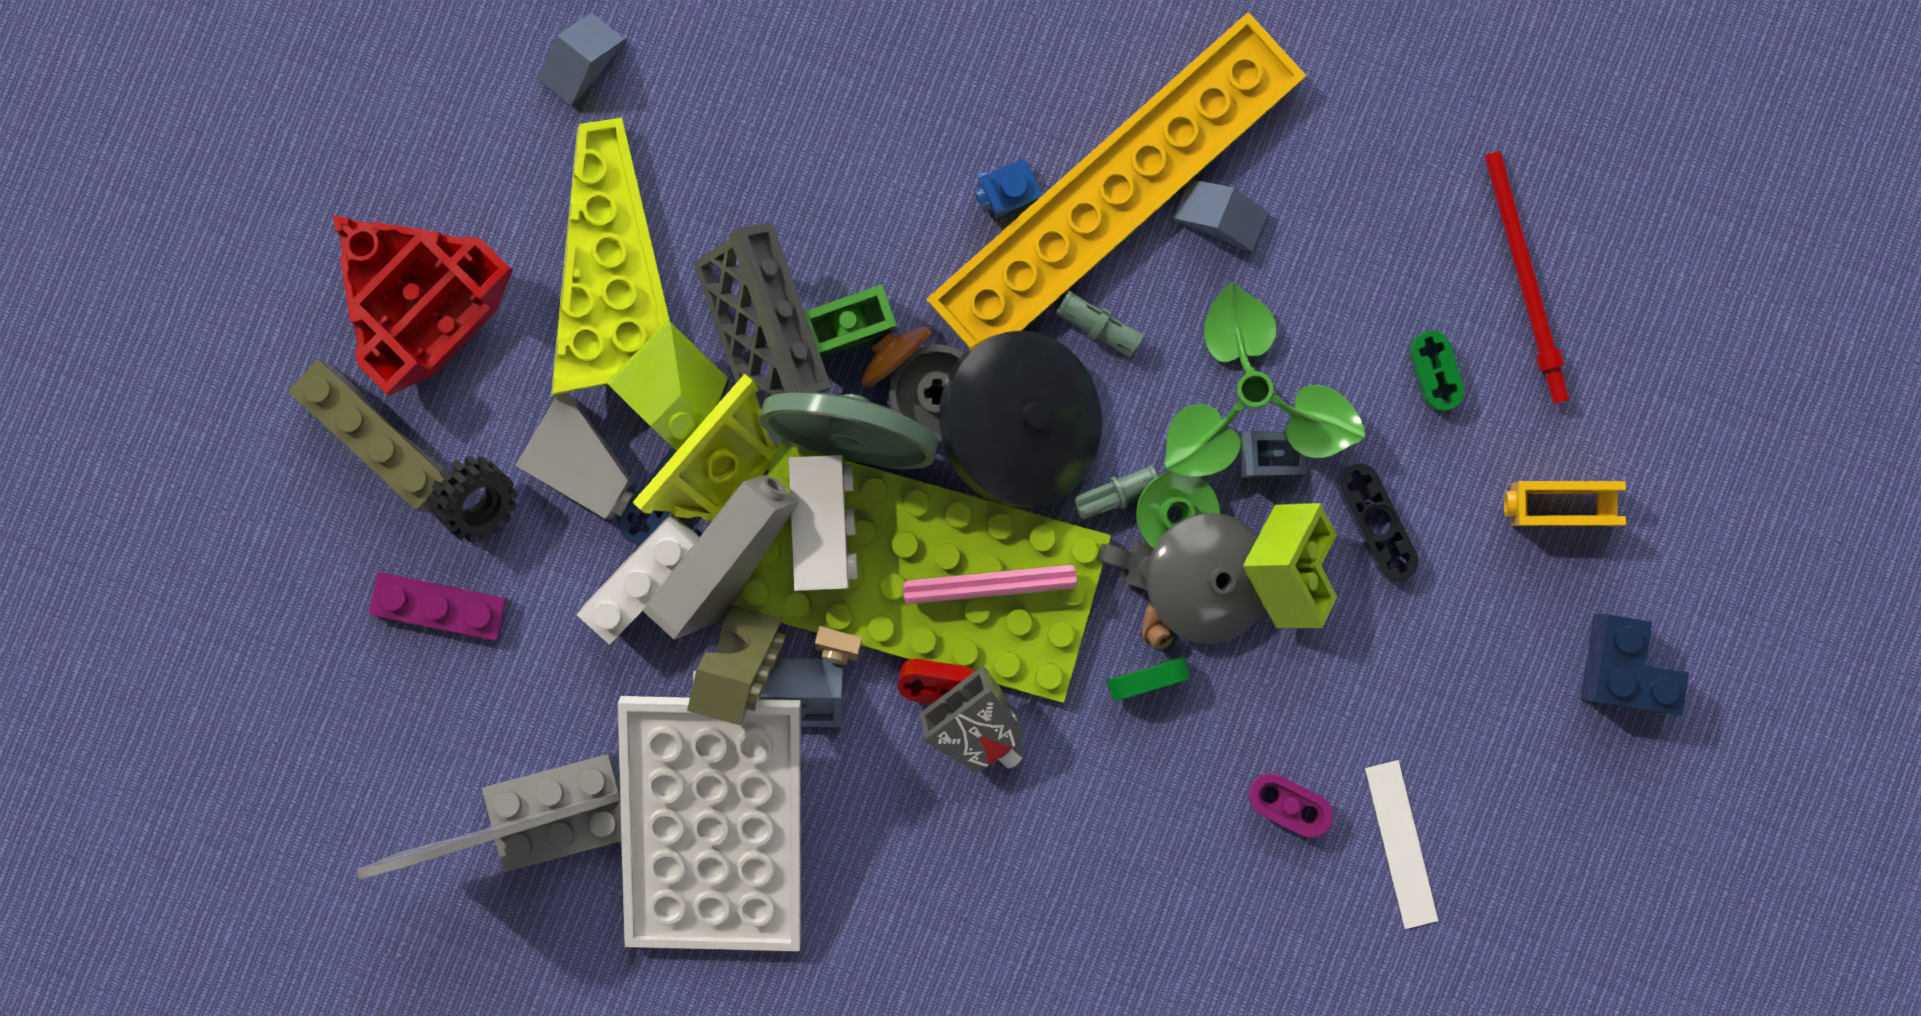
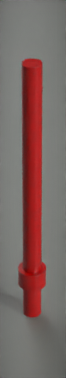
(1549, 358)

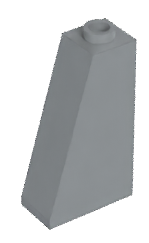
(722, 558)

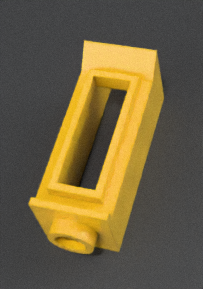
(1606, 503)

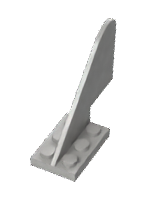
(536, 818)

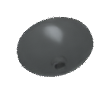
(1185, 574)

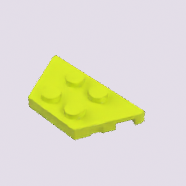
(714, 459)

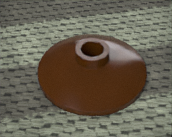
(892, 352)

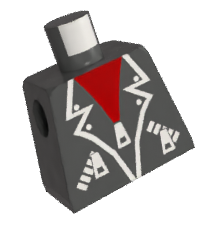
(975, 724)

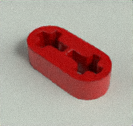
(935, 676)

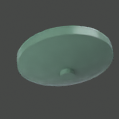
(849, 428)

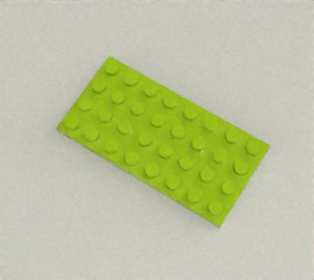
(933, 532)

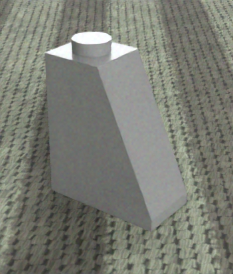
(577, 460)

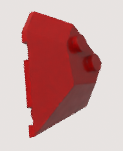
(415, 297)

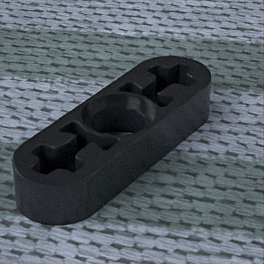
(1382, 555)

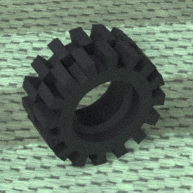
(459, 485)

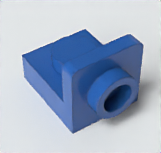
(1007, 189)

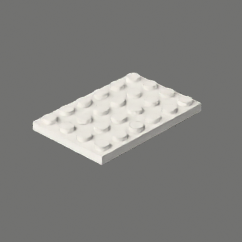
(710, 826)

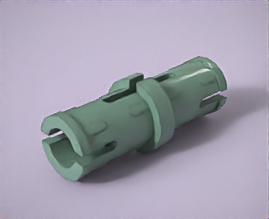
(1099, 324)

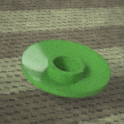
(1187, 494)

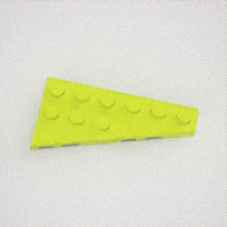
(609, 270)

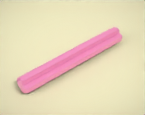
(990, 584)

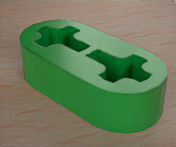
(1446, 368)
(1148, 678)

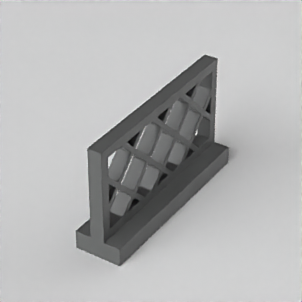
(776, 313)

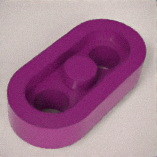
(1289, 804)

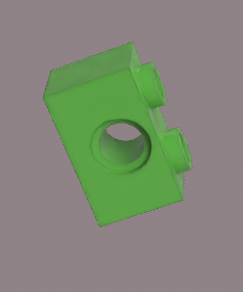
(851, 321)

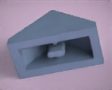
(579, 57)
(1221, 213)
(1268, 455)

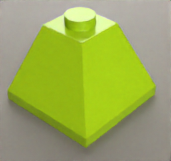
(670, 384)

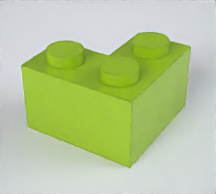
(1288, 566)

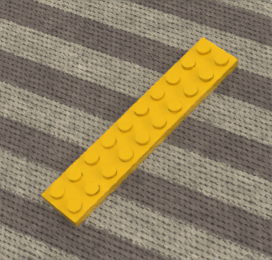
(1118, 185)

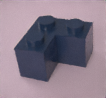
(1618, 668)

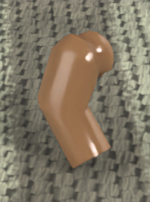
(1154, 631)

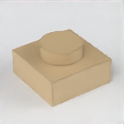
(837, 646)

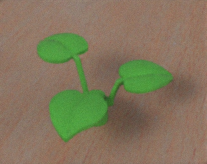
(1199, 438)

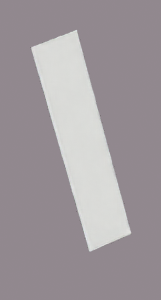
(1401, 844)

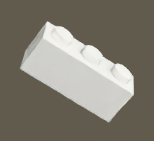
(822, 523)
(638, 579)

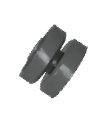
(916, 379)

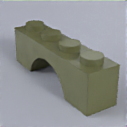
(368, 434)
(739, 671)

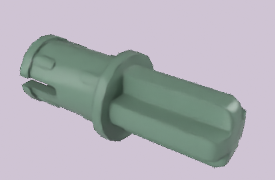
(1114, 494)

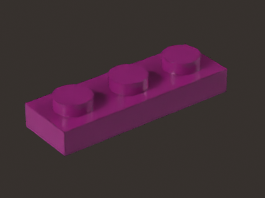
(438, 606)

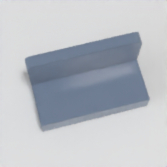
(815, 684)

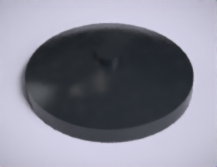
(1020, 419)

